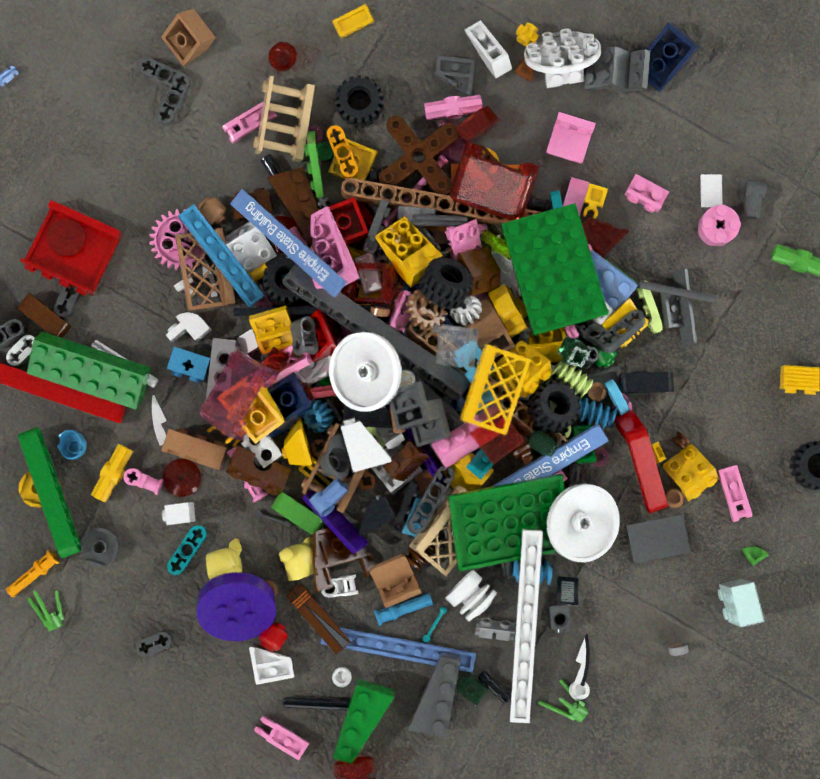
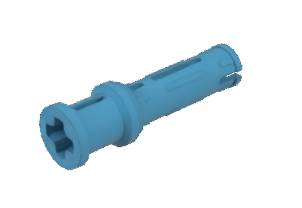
(395, 611)

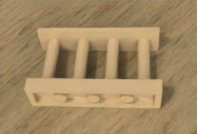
(302, 113)

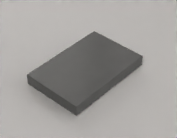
(658, 538)

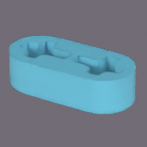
(616, 397)

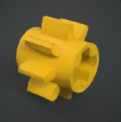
(527, 34)

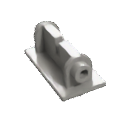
(486, 627)

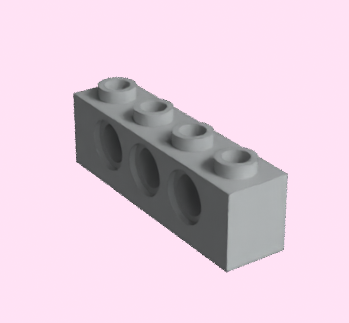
(219, 348)

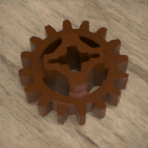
(523, 450)

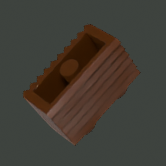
(406, 461)

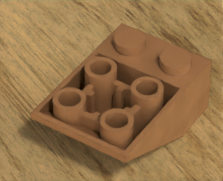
(490, 329)

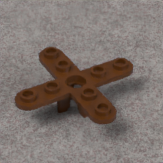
(411, 145)

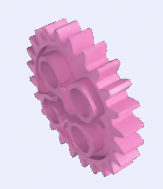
(171, 255)

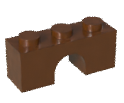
(242, 467)

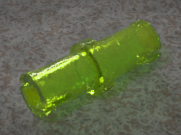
(496, 243)

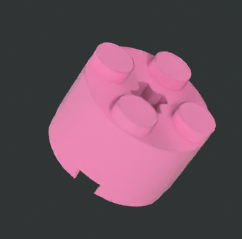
(729, 225)

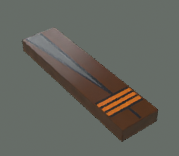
(318, 618)

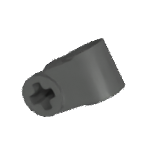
(304, 337)

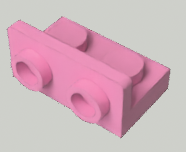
(646, 193)

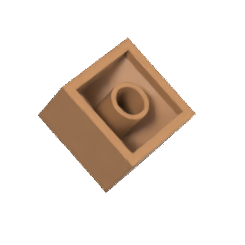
(188, 36)

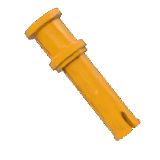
(39, 568)

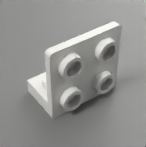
(249, 246)

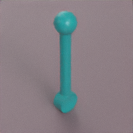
(426, 638)

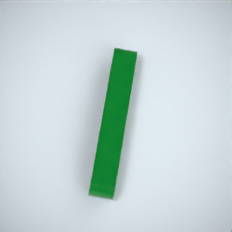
(49, 492)

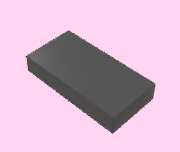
(605, 375)

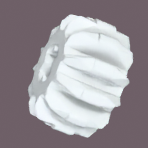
(467, 311)

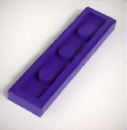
(340, 527)

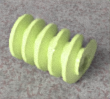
(572, 378)

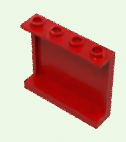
(84, 268)

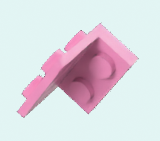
(570, 138)

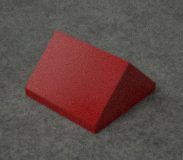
(325, 336)

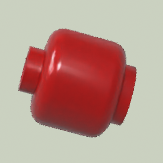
(273, 637)

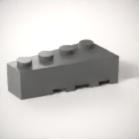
(436, 702)

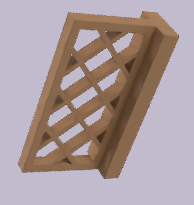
(225, 288)

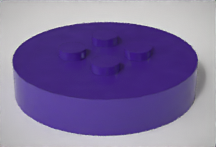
(236, 606)

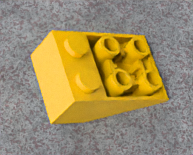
(407, 250)

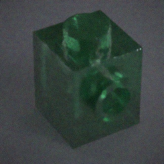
(573, 352)

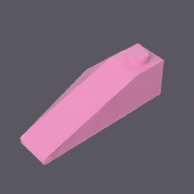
(330, 246)

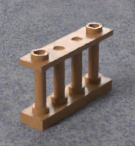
(352, 483)

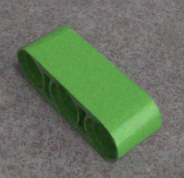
(297, 513)

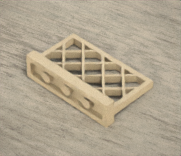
(435, 525)

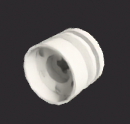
(471, 595)

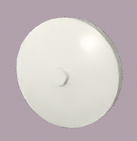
(365, 371)
(583, 522)

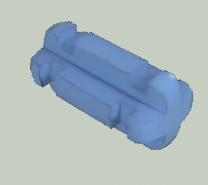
(7, 75)

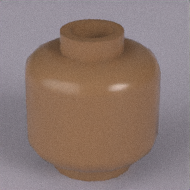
(212, 210)

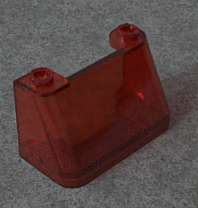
(493, 185)

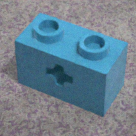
(179, 359)

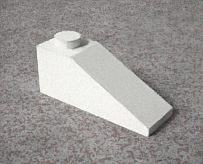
(489, 49)

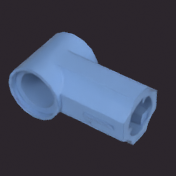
(325, 500)

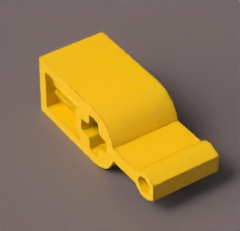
(508, 310)

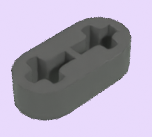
(71, 303)
(156, 647)

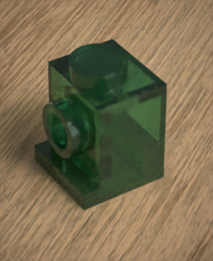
(478, 693)

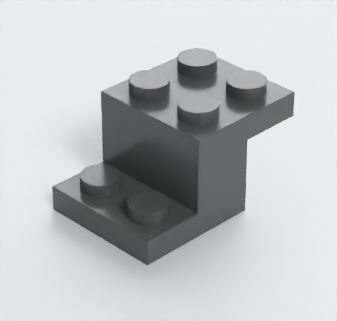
(618, 71)
(422, 415)

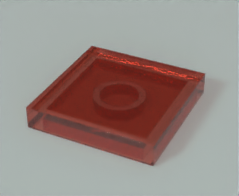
(496, 444)

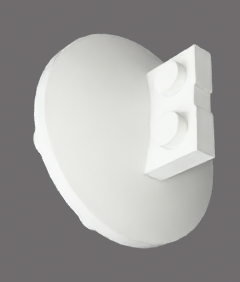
(563, 56)

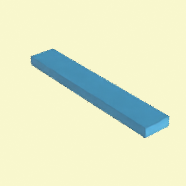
(221, 255)

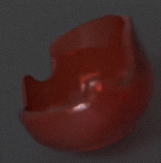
(282, 56)

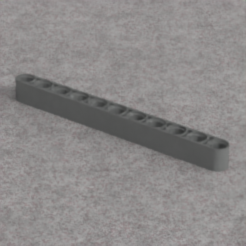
(360, 320)

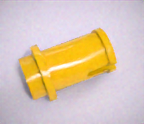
(258, 273)

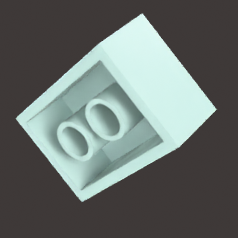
(740, 602)

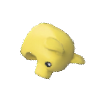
(224, 560)
(298, 560)

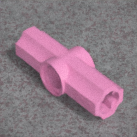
(452, 107)

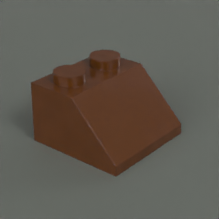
(483, 269)

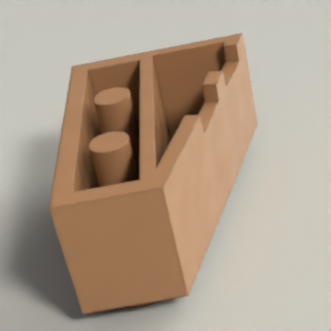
(195, 448)

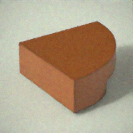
(524, 71)

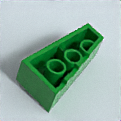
(364, 711)

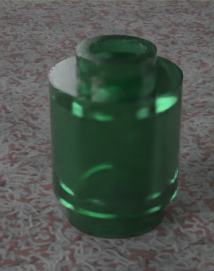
(543, 443)

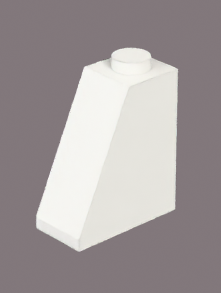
(361, 446)

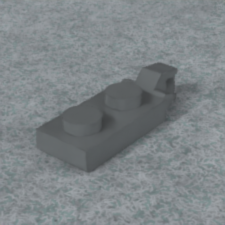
(382, 212)

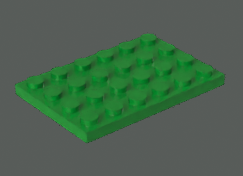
(554, 269)
(491, 520)

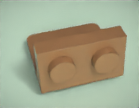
(395, 580)

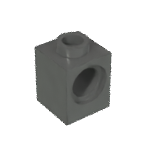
(553, 611)

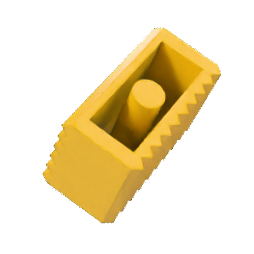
(800, 378)

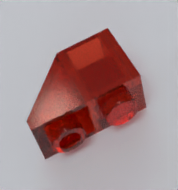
(478, 124)

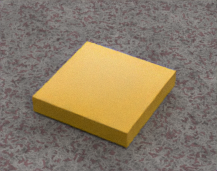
(363, 156)

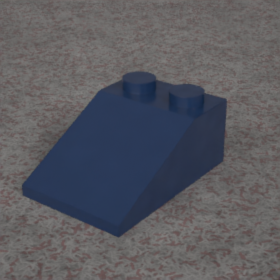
(669, 55)
(290, 400)

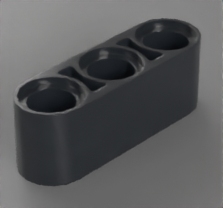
(646, 382)

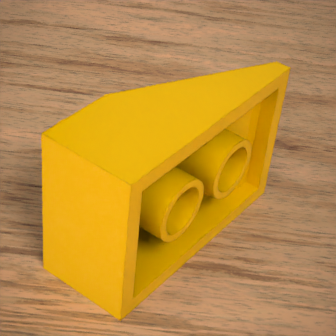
(262, 416)

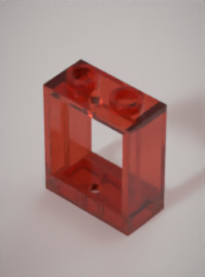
(387, 281)

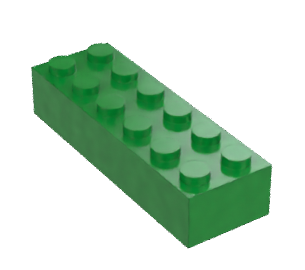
(88, 370)

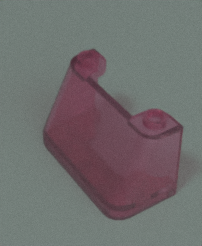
(235, 393)

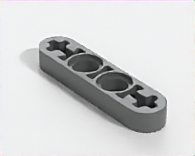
(430, 499)

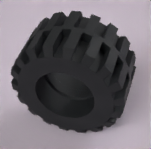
(354, 86)
(446, 283)
(272, 290)
(562, 397)
(800, 465)

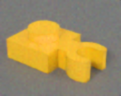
(595, 198)

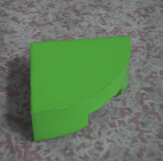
(754, 554)

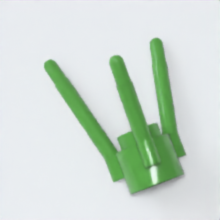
(50, 620)
(576, 710)

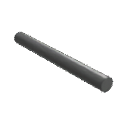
(676, 291)

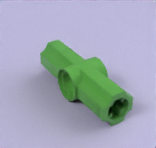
(798, 259)

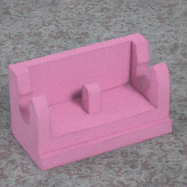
(398, 317)

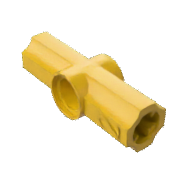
(112, 473)

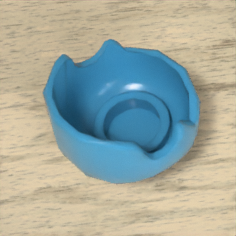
(72, 444)

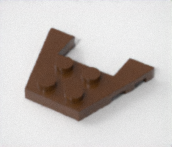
(330, 552)

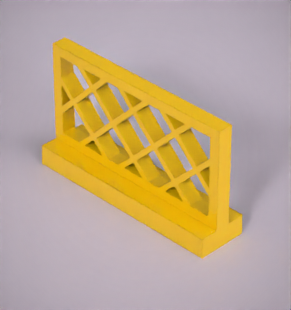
(481, 379)

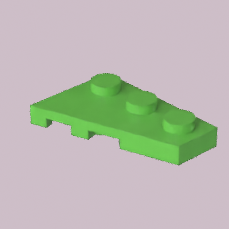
(313, 166)

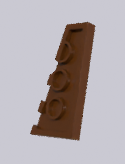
(297, 197)

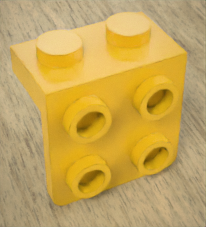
(538, 370)
(691, 472)

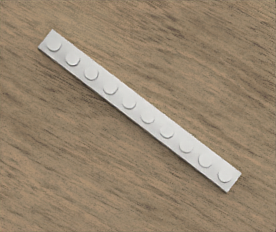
(526, 625)

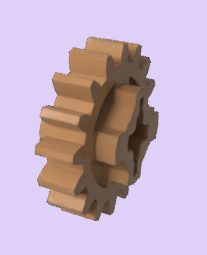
(422, 316)

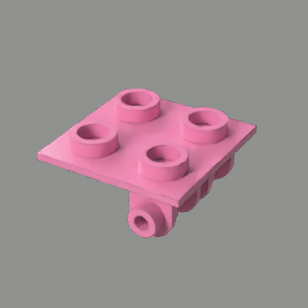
(463, 238)

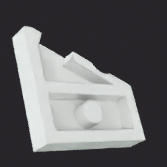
(315, 371)
(270, 666)

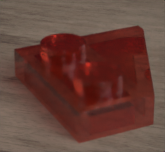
(602, 235)

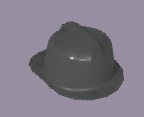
(335, 460)

